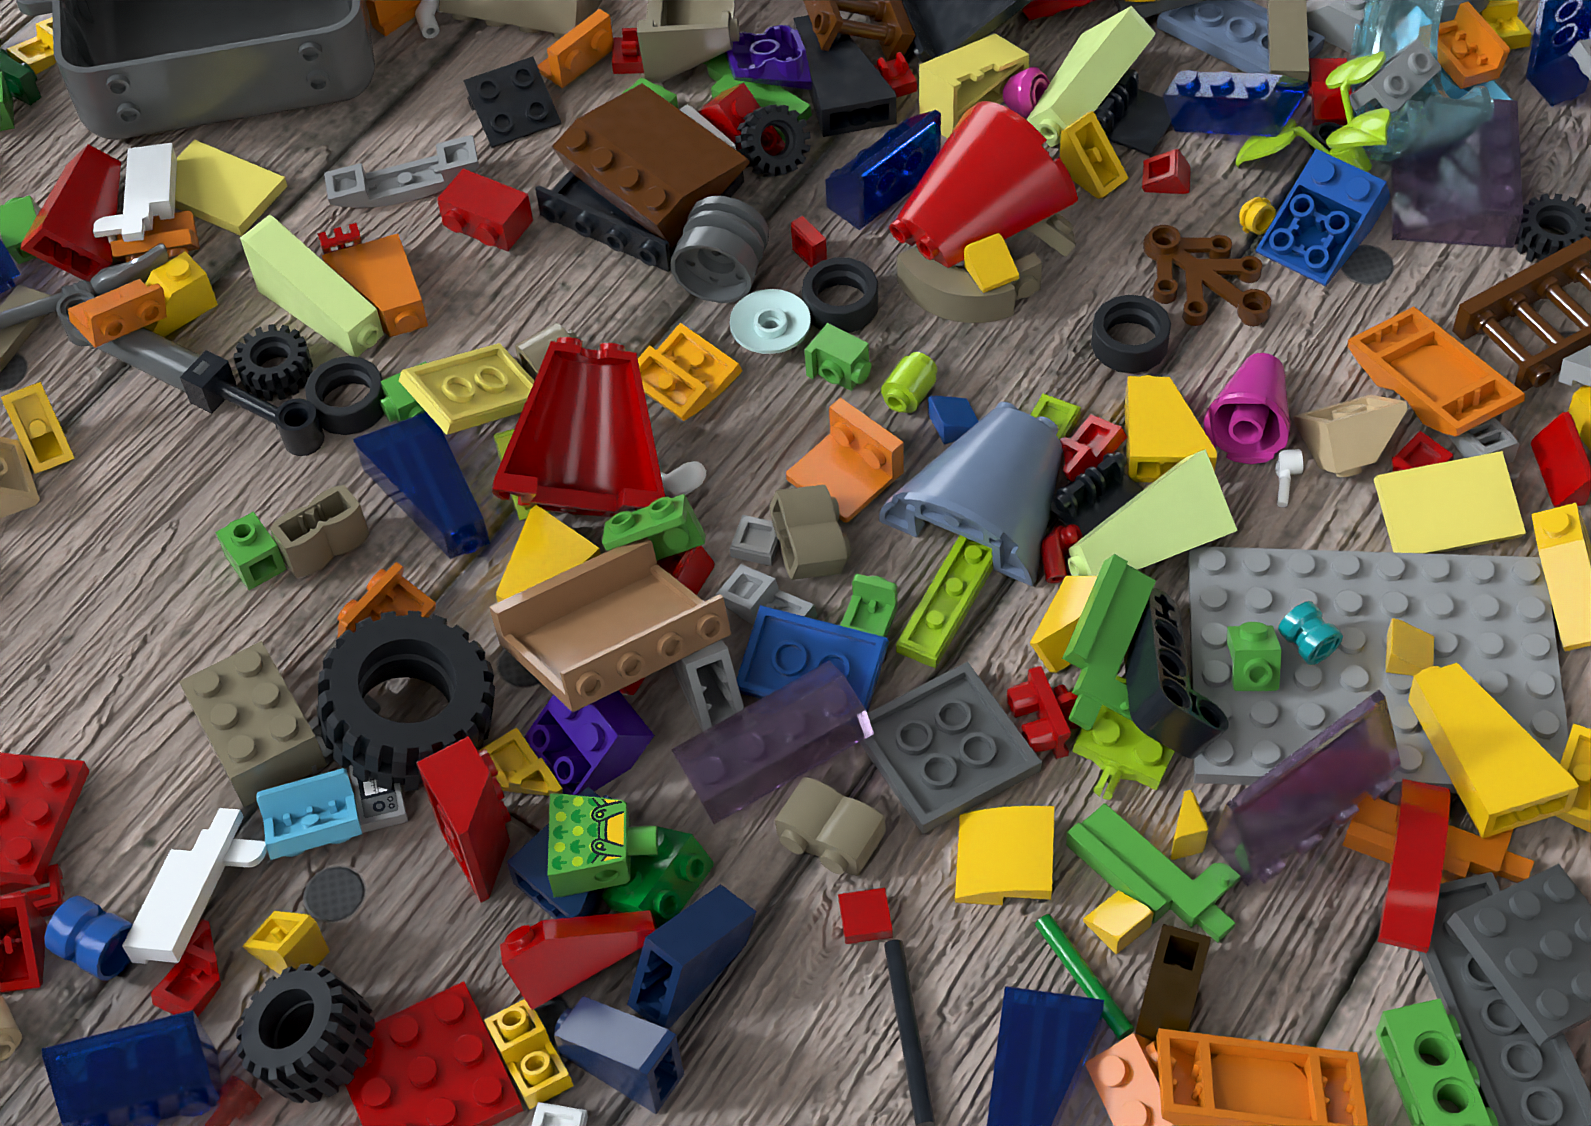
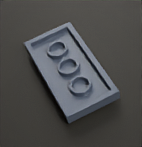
(1229, 31)

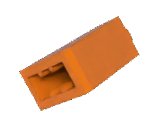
(384, 279)

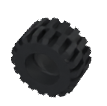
(305, 1033)

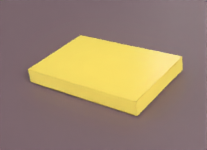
(224, 187)
(469, 387)
(1450, 505)

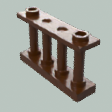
(888, 19)
(1514, 297)

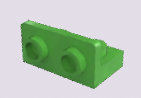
(666, 522)

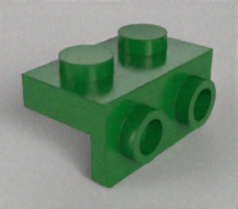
(662, 880)

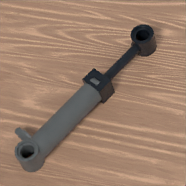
(203, 377)

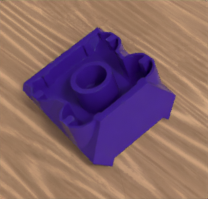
(771, 58)

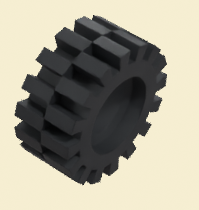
(794, 140)
(1554, 214)
(267, 346)

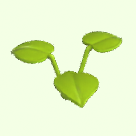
(1346, 141)

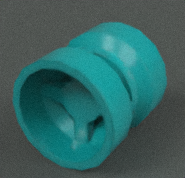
(1310, 633)

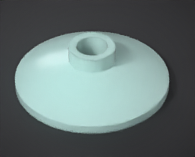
(770, 321)

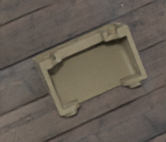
(684, 35)

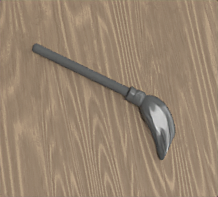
(103, 282)

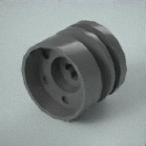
(720, 249)

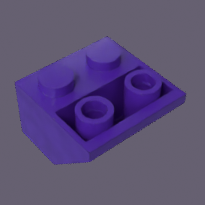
(589, 744)

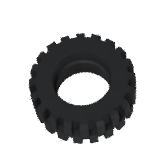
(402, 649)

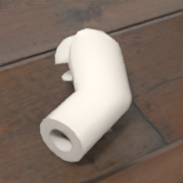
(683, 479)

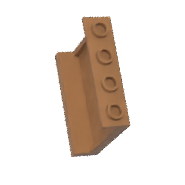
(606, 624)

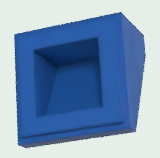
(951, 416)

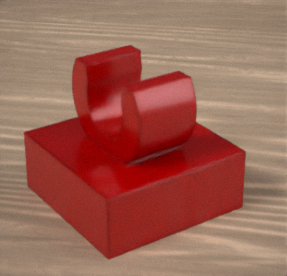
(626, 53)
(898, 75)

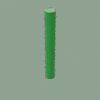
(1084, 975)

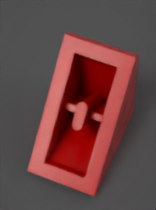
(21, 943)

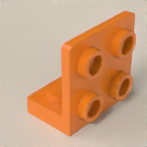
(852, 461)

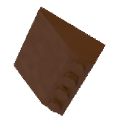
(649, 159)

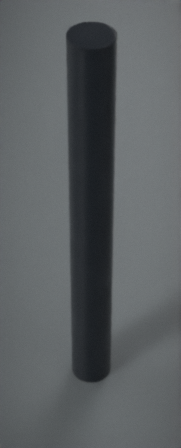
(909, 1034)

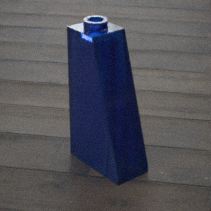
(424, 479)
(1040, 1055)

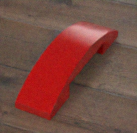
(1415, 866)

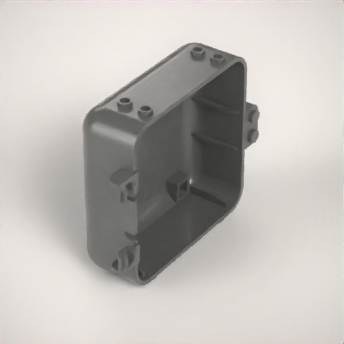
(204, 61)

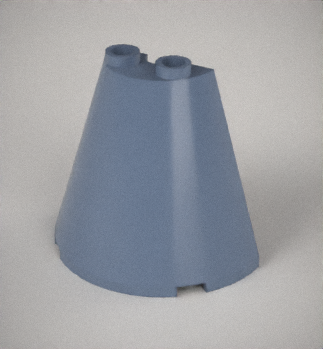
(990, 489)

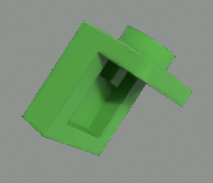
(871, 605)
(1254, 657)

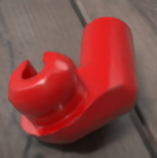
(1054, 550)

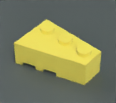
(968, 77)

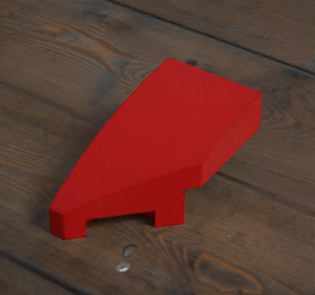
(1089, 445)
(1420, 452)
(192, 980)

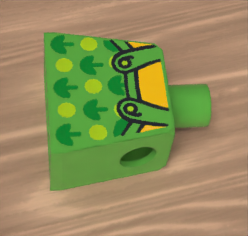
(593, 843)

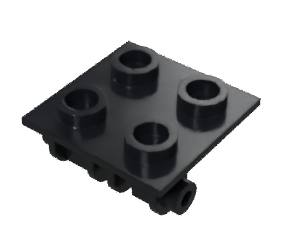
(511, 102)
(1133, 115)
(1095, 494)

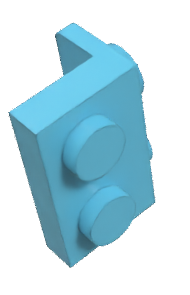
(309, 814)

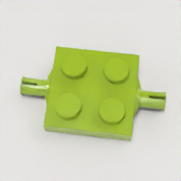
(1122, 751)

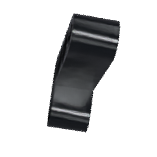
(1160, 683)

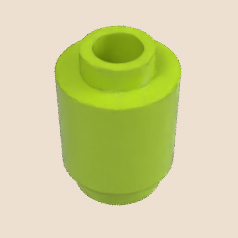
(909, 382)

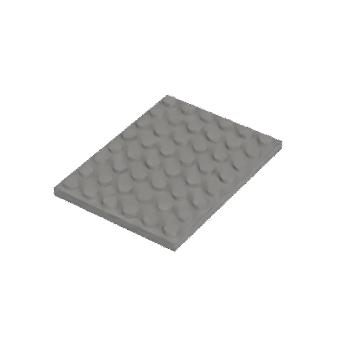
(1480, 609)

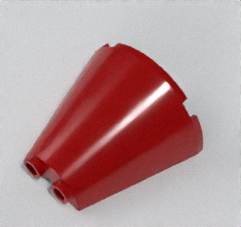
(982, 184)
(583, 436)

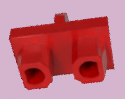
(1051, 728)

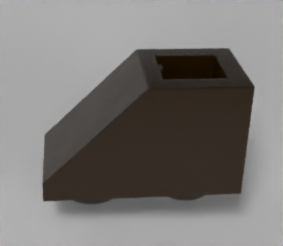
(1173, 981)

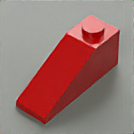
(569, 950)

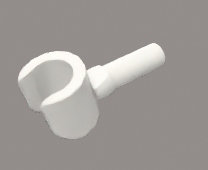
(1289, 463)

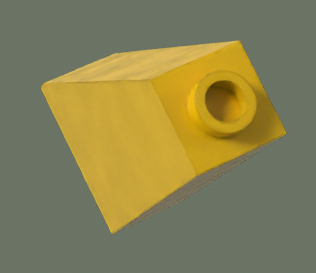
(1487, 754)

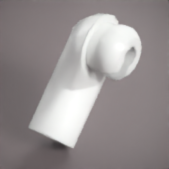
(426, 19)

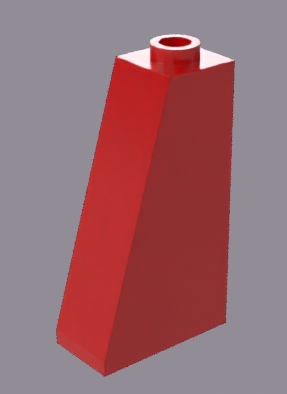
(66, 221)

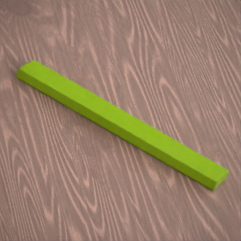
(964, 571)

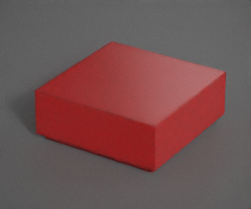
(808, 242)
(865, 915)

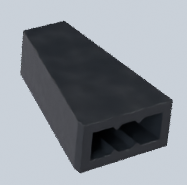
(845, 85)

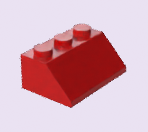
(469, 810)

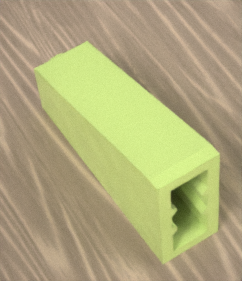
(1090, 72)
(309, 288)
(1161, 521)

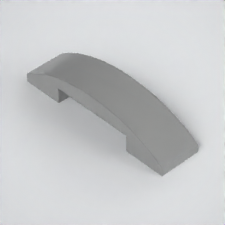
(402, 182)

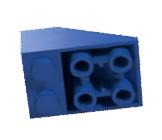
(1324, 218)

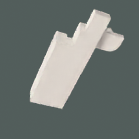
(148, 193)
(185, 888)

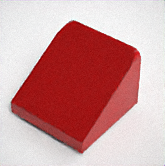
(1166, 173)

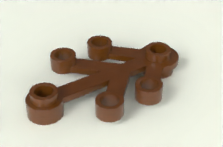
(1167, 246)

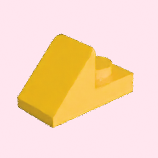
(37, 427)

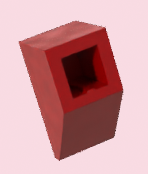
(730, 108)

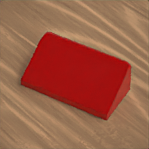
(1563, 462)

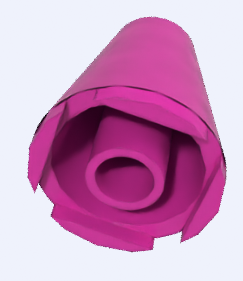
(1251, 412)

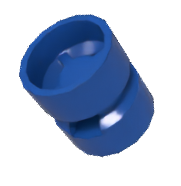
(89, 937)

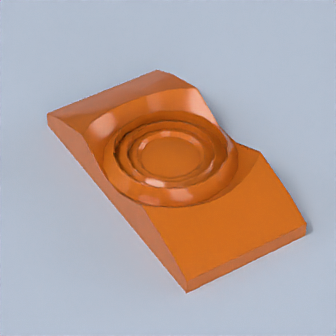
(1433, 373)
(1256, 1082)

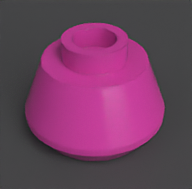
(1025, 90)

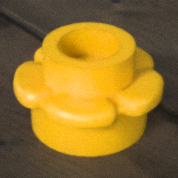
(1257, 215)

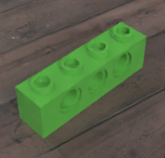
(1429, 1030)

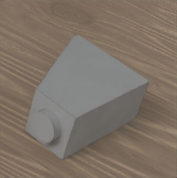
(709, 684)

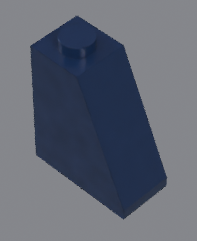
(530, 875)
(688, 955)
(621, 1051)

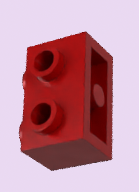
(485, 210)

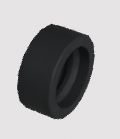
(841, 272)
(1131, 310)
(341, 372)

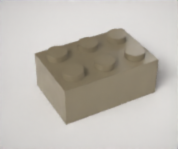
(253, 722)

